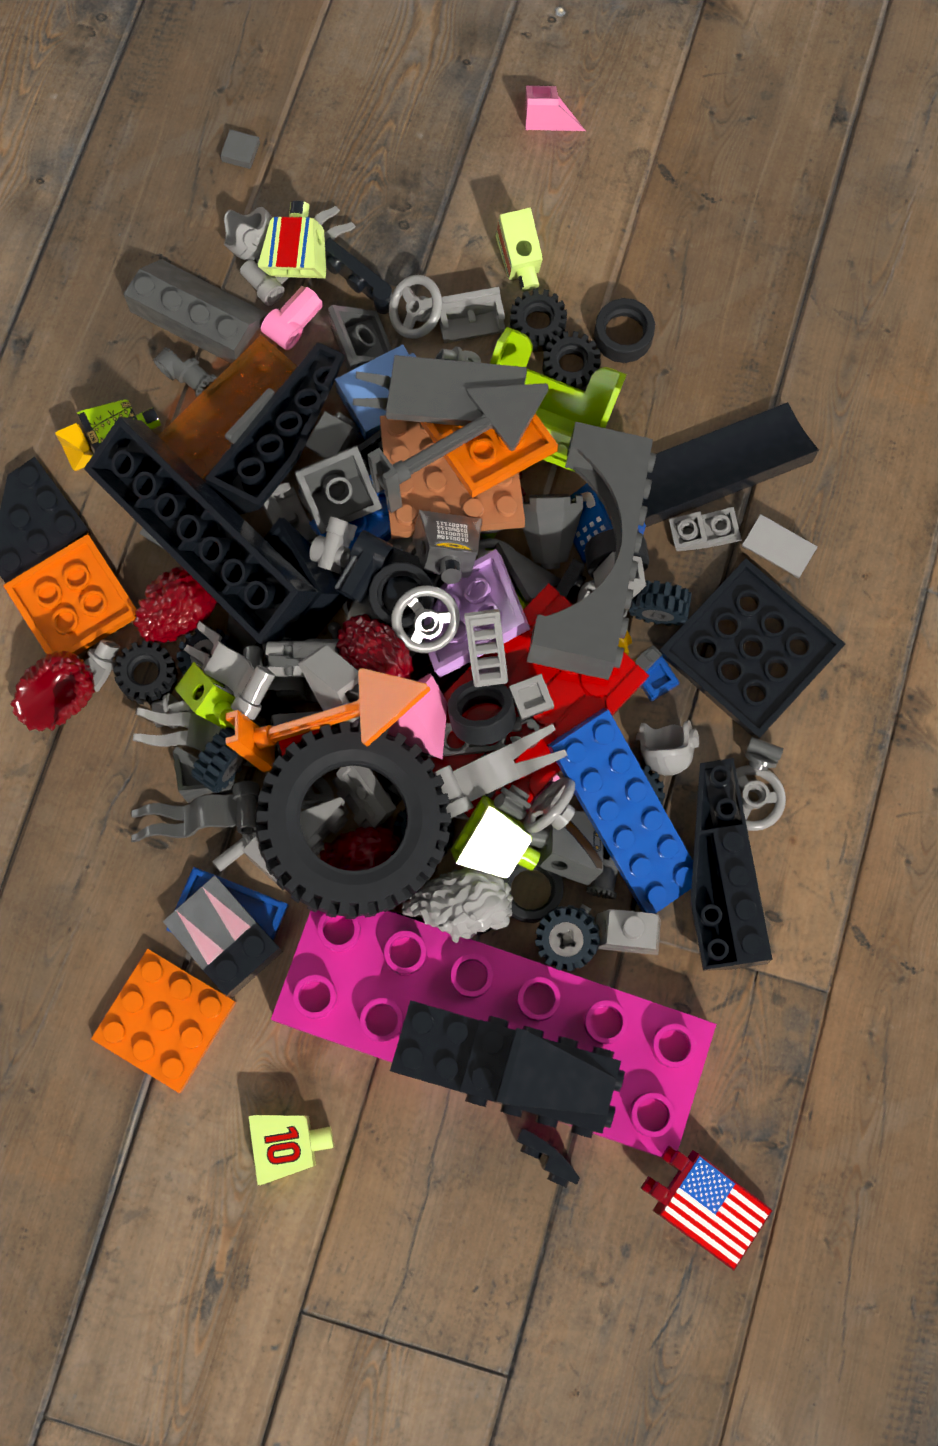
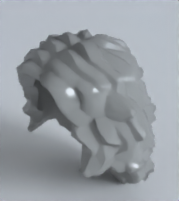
(462, 903)

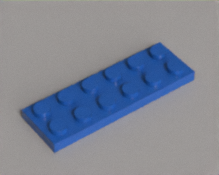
(625, 811)

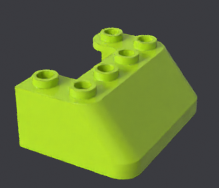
(563, 402)

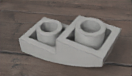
(705, 530)

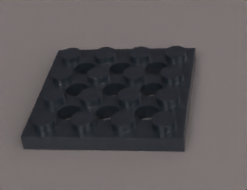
(753, 670)

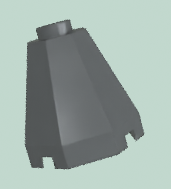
(551, 527)

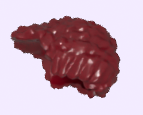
(172, 606)
(374, 647)
(53, 691)
(360, 849)

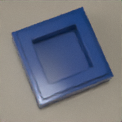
(660, 680)

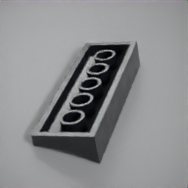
(726, 462)

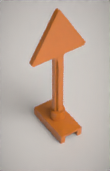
(380, 704)

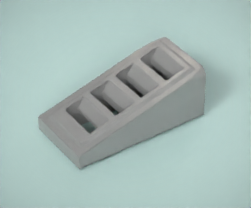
(492, 669)

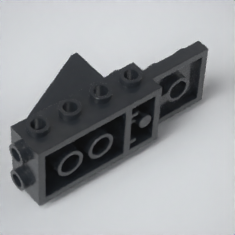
(510, 1068)

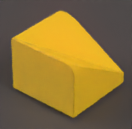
(75, 446)

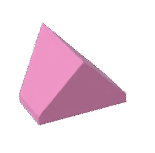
(548, 111)
(425, 721)

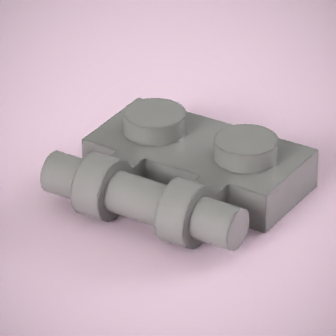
(364, 796)

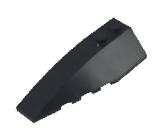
(277, 434)

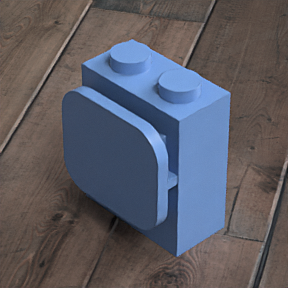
(349, 387)

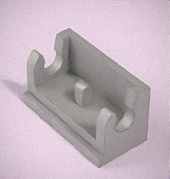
(471, 315)
(286, 505)
(779, 546)

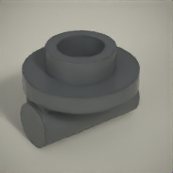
(763, 754)
(513, 802)

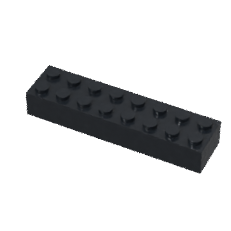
(200, 530)

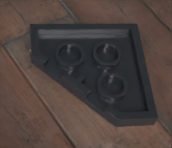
(34, 520)

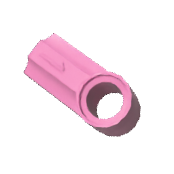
(287, 324)

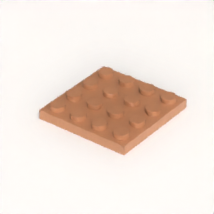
(439, 488)

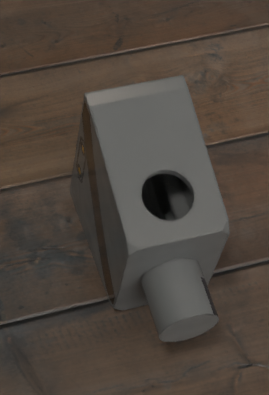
(571, 851)

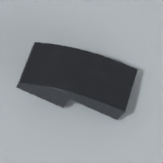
(560, 1170)

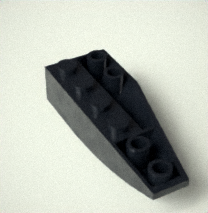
(724, 877)

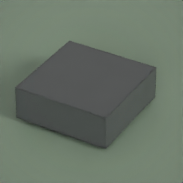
(240, 149)

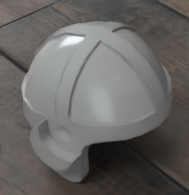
(246, 232)
(668, 748)

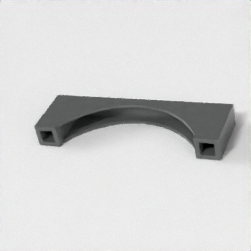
(588, 633)

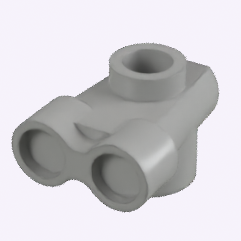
(333, 550)

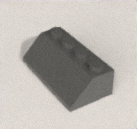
(194, 310)

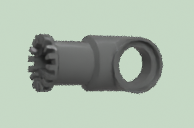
(185, 372)
(606, 881)

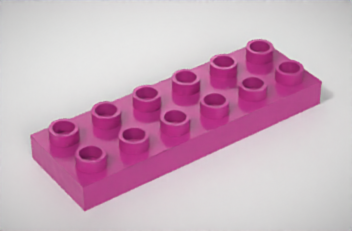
(360, 973)

